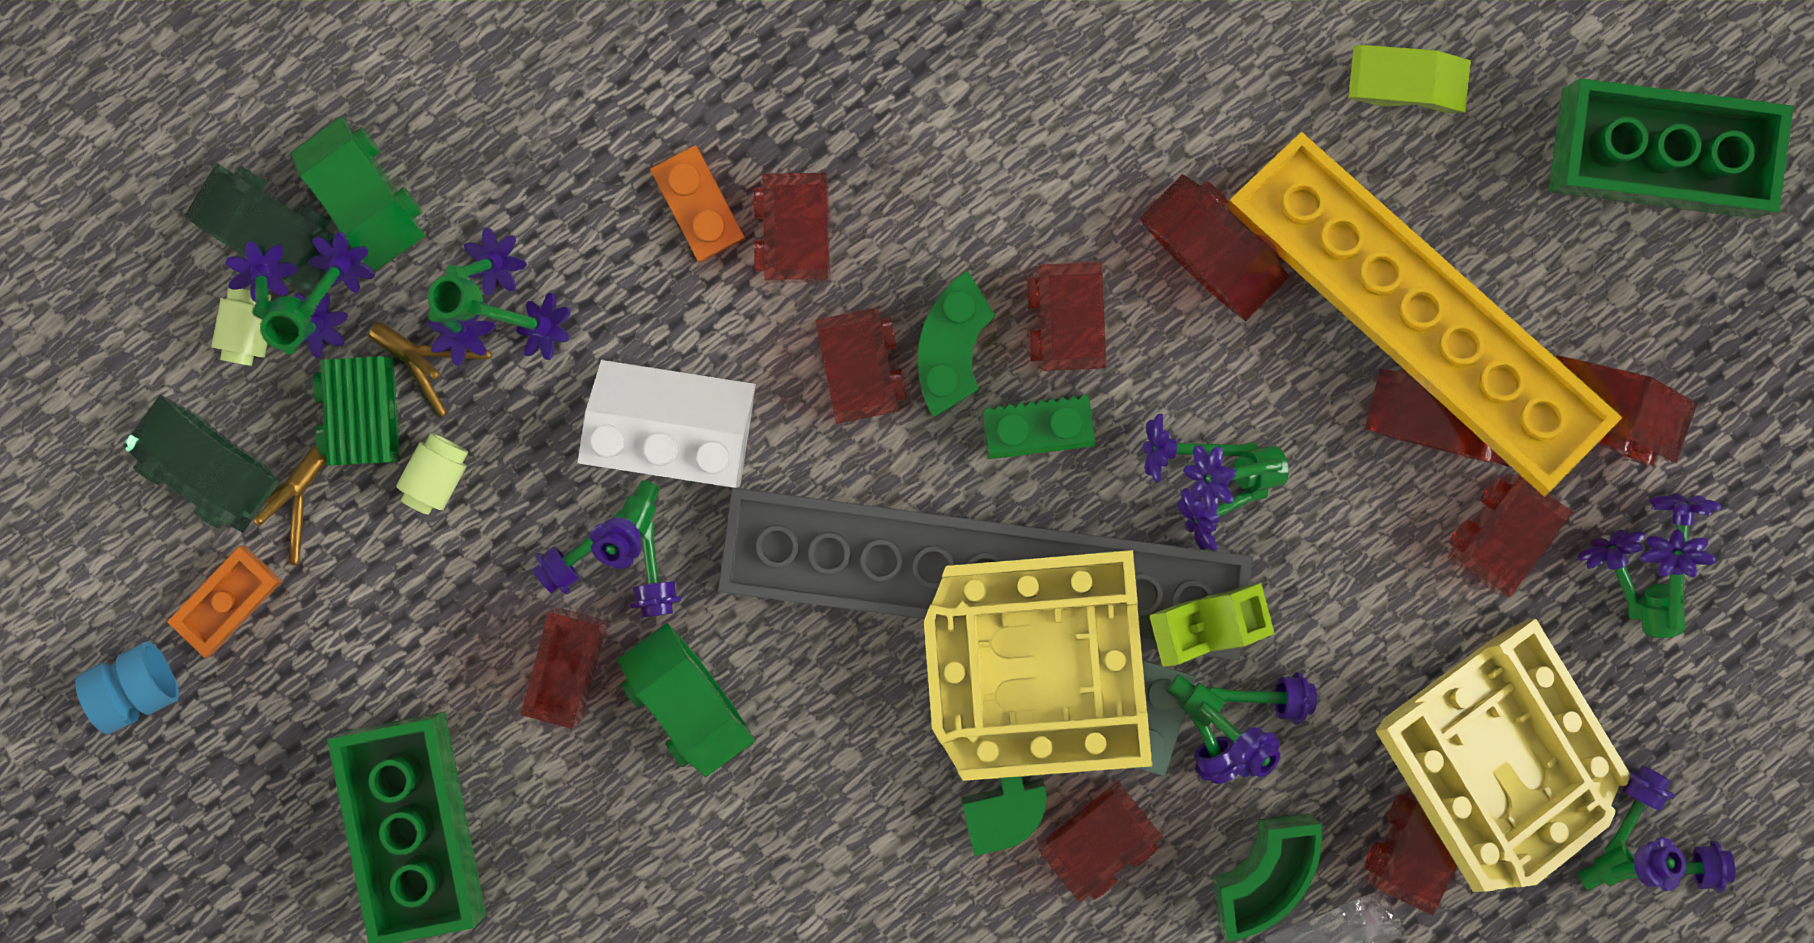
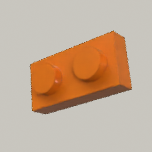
(697, 204)
(224, 601)

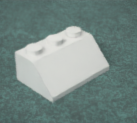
(667, 424)

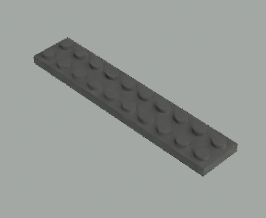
(897, 557)

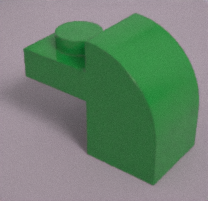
(1004, 815)

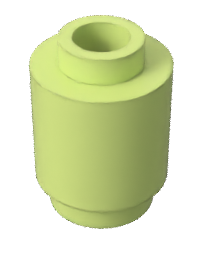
(238, 329)
(432, 474)

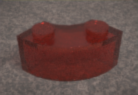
(1214, 246)
(1413, 415)

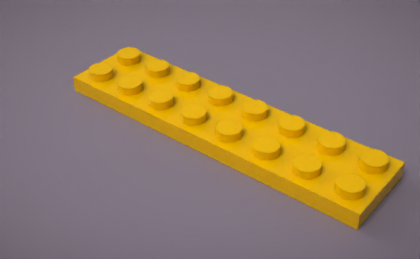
(1424, 314)

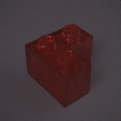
(1652, 414)

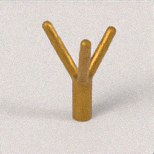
(412, 356)
(296, 487)

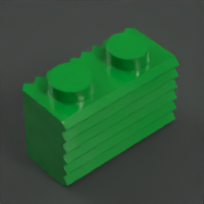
(357, 411)
(1038, 427)

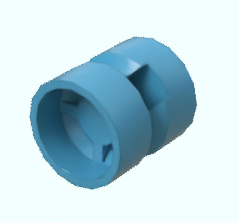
(120, 691)

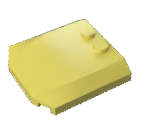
(1038, 666)
(1507, 761)

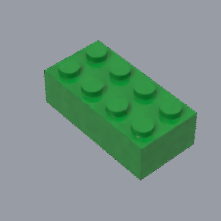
(1670, 148)
(407, 829)

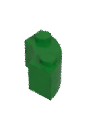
(358, 193)
(948, 343)
(684, 700)
(1271, 876)

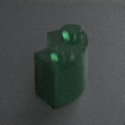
(239, 210)
(200, 465)

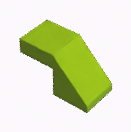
(1409, 77)
(1211, 624)

